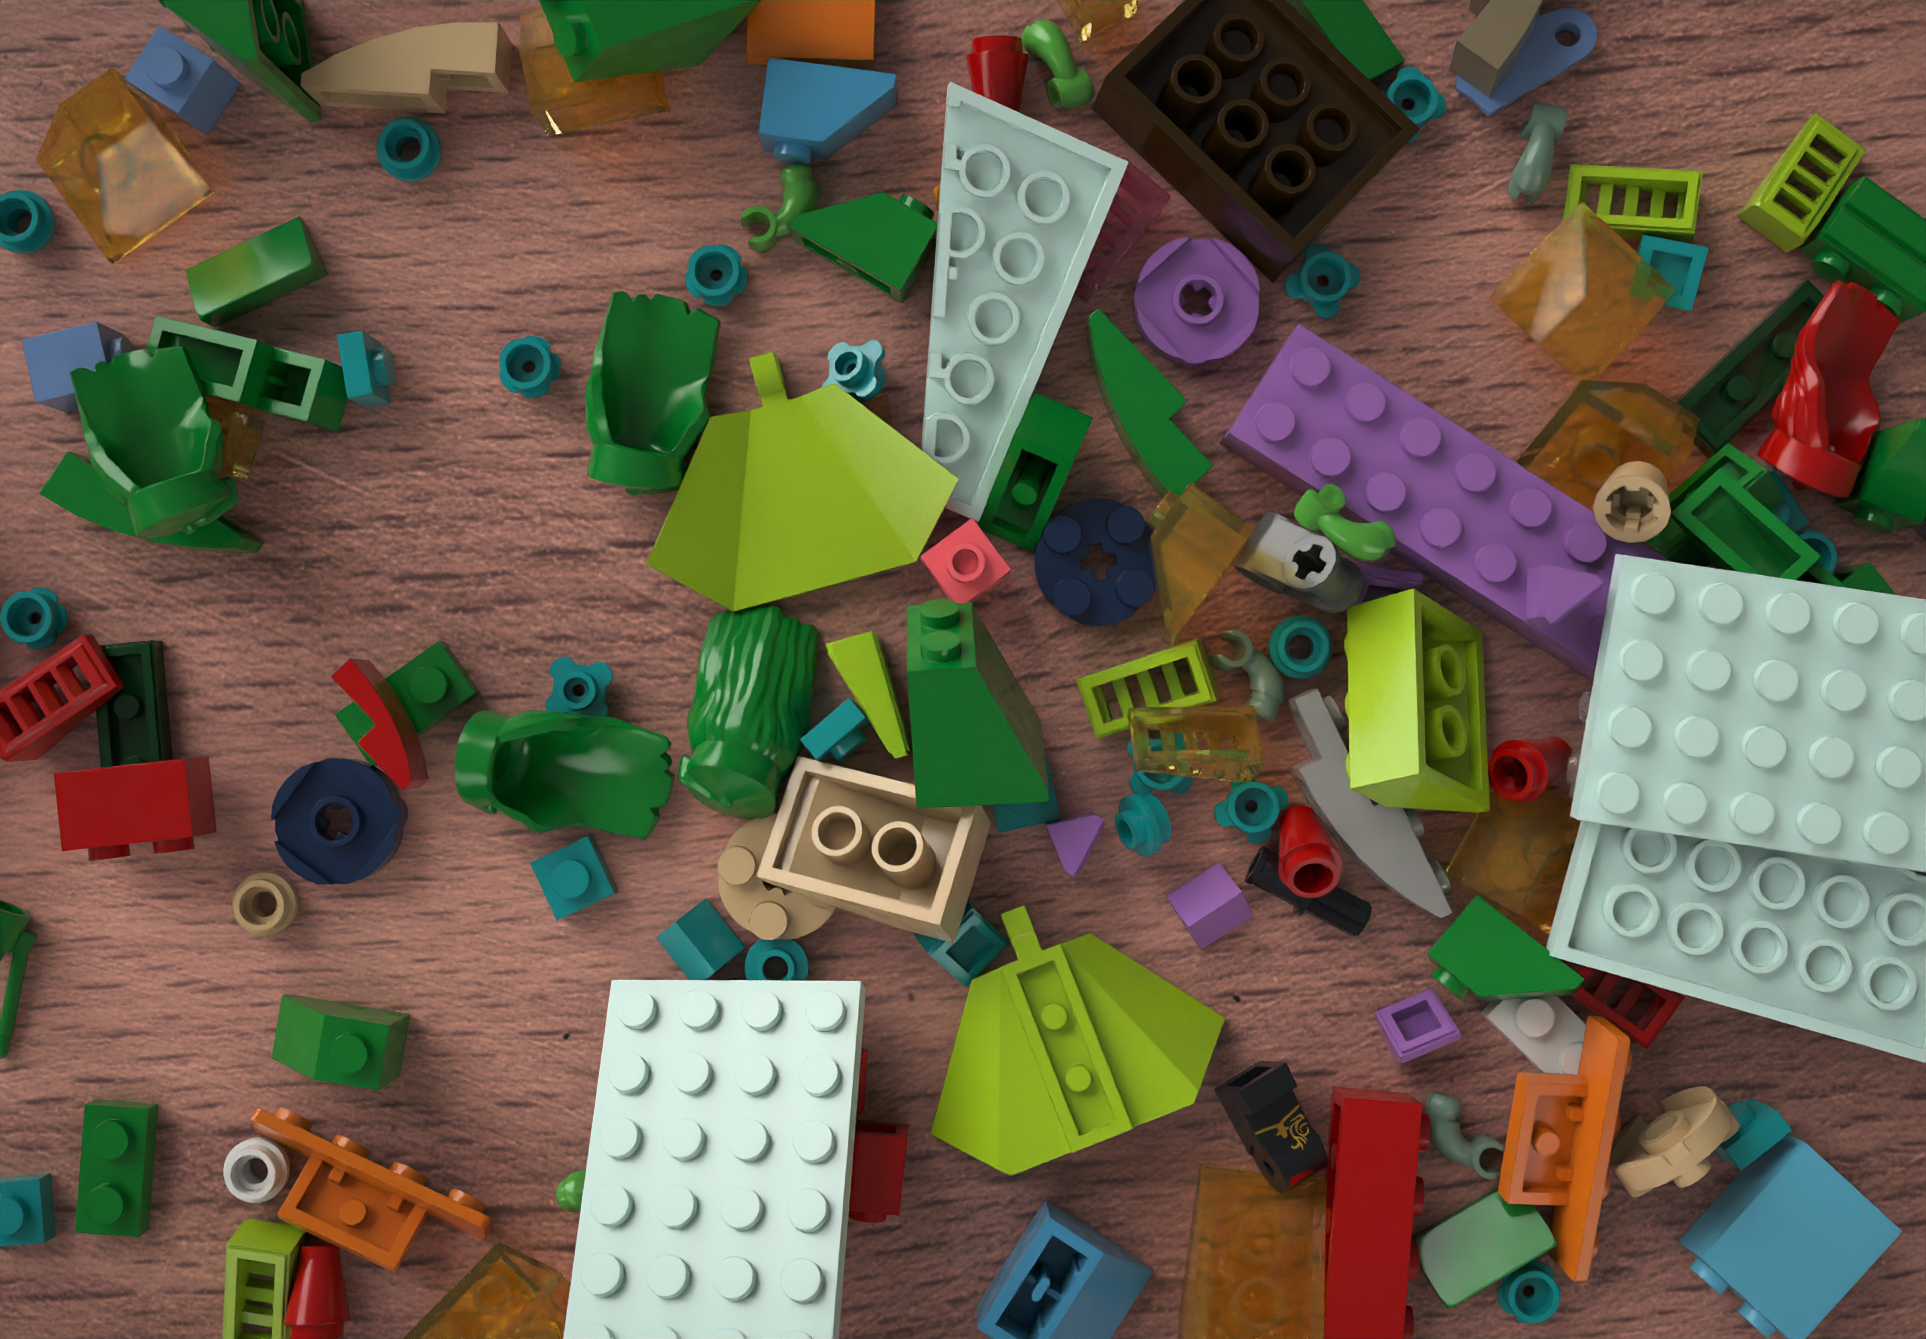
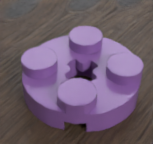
(1196, 265)

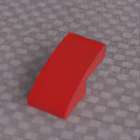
(393, 738)

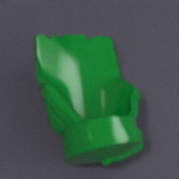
(648, 391)
(155, 440)
(749, 709)
(565, 771)

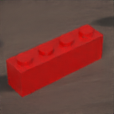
(1371, 1212)

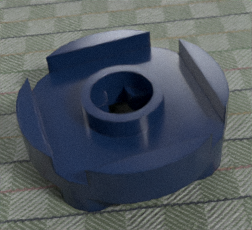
(1068, 539)
(301, 825)

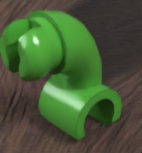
(1070, 85)
(798, 197)
(1359, 540)

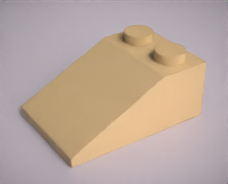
(871, 851)

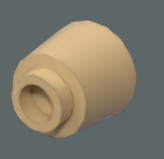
(1633, 503)

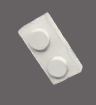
(1541, 1030)

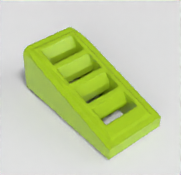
(1659, 182)
(1776, 221)
(1200, 669)
(866, 673)
(262, 1250)

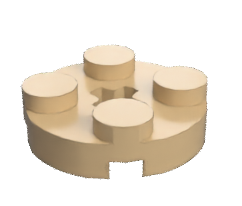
(751, 901)
(1673, 1143)

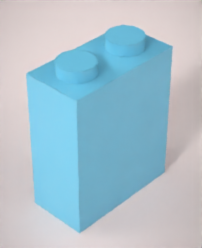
(1788, 1239)

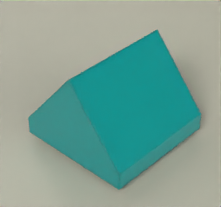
(701, 941)

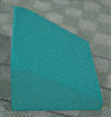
(974, 948)

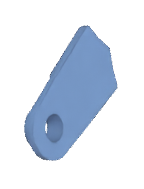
(1539, 59)

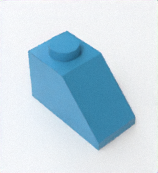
(819, 107)

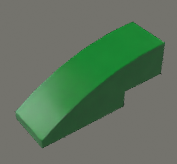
(258, 374)
(1142, 409)
(82, 492)
(1745, 535)

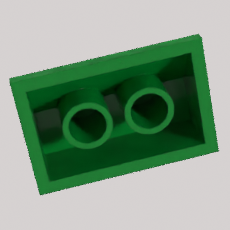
(260, 40)

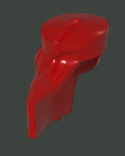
(1827, 404)

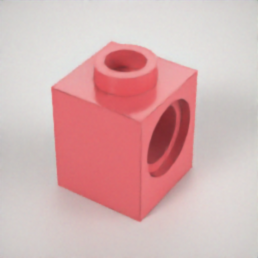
(965, 564)

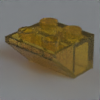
(500, 1299)

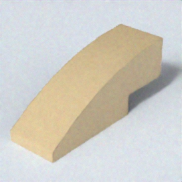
(414, 68)

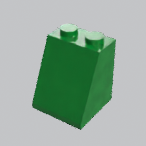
(639, 35)
(968, 714)

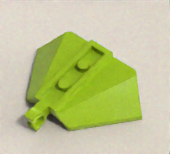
(798, 498)
(1068, 1052)

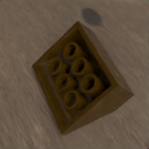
(1253, 122)

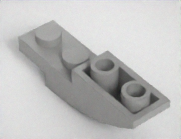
(1373, 835)

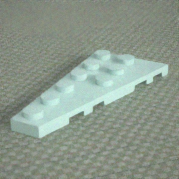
(1008, 256)

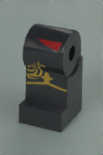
(1273, 1124)

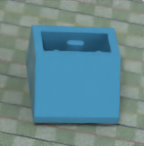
(1061, 1283)

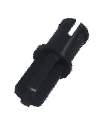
(1335, 908)

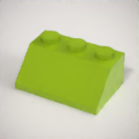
(1416, 705)

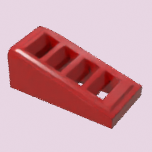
(22, 730)
(1652, 1019)

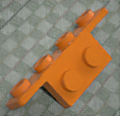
(1564, 1140)
(358, 1201)

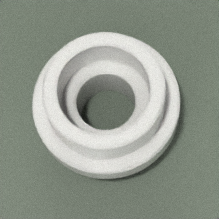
(241, 1180)

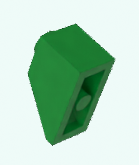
(872, 239)
(1034, 471)
(1891, 481)
(1497, 959)
(340, 1041)

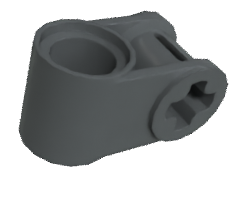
(1299, 565)

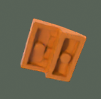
(813, 32)

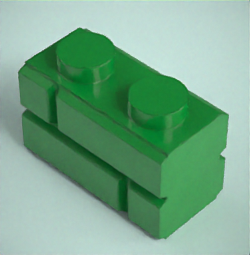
(1875, 244)

